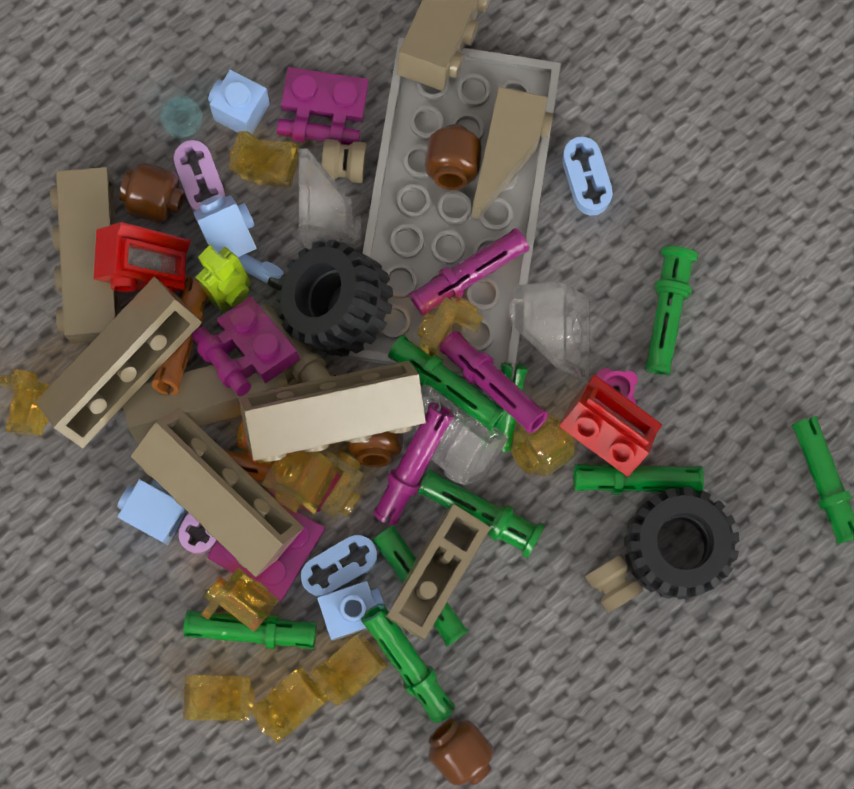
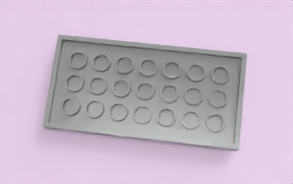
(423, 228)

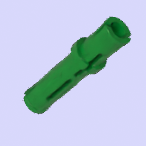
(447, 383)
(643, 478)
(826, 479)
(390, 543)
(270, 632)
(417, 676)

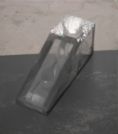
(467, 446)

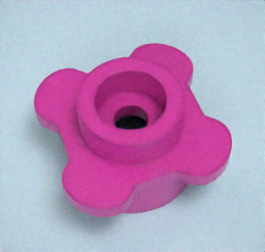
(624, 380)

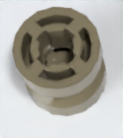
(334, 160)
(614, 584)

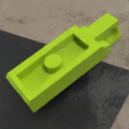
(223, 278)

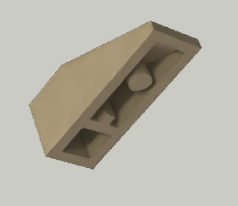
(512, 139)
(437, 570)

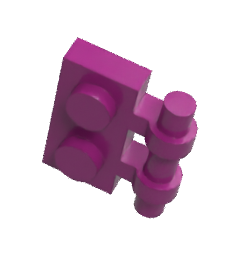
(325, 96)
(255, 337)

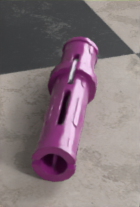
(453, 281)
(480, 369)
(405, 479)

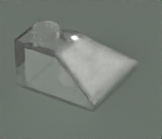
(323, 206)
(556, 323)

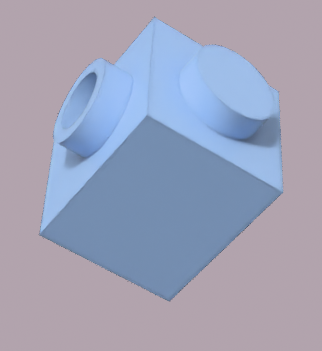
(238, 102)
(225, 224)
(151, 510)
(345, 607)

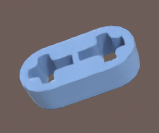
(596, 173)
(334, 556)

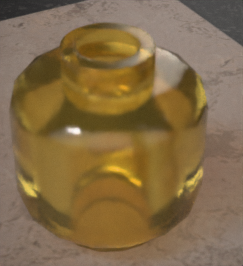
(543, 449)

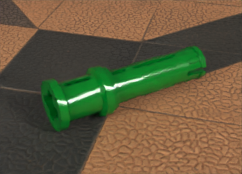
(677, 288)
(434, 487)

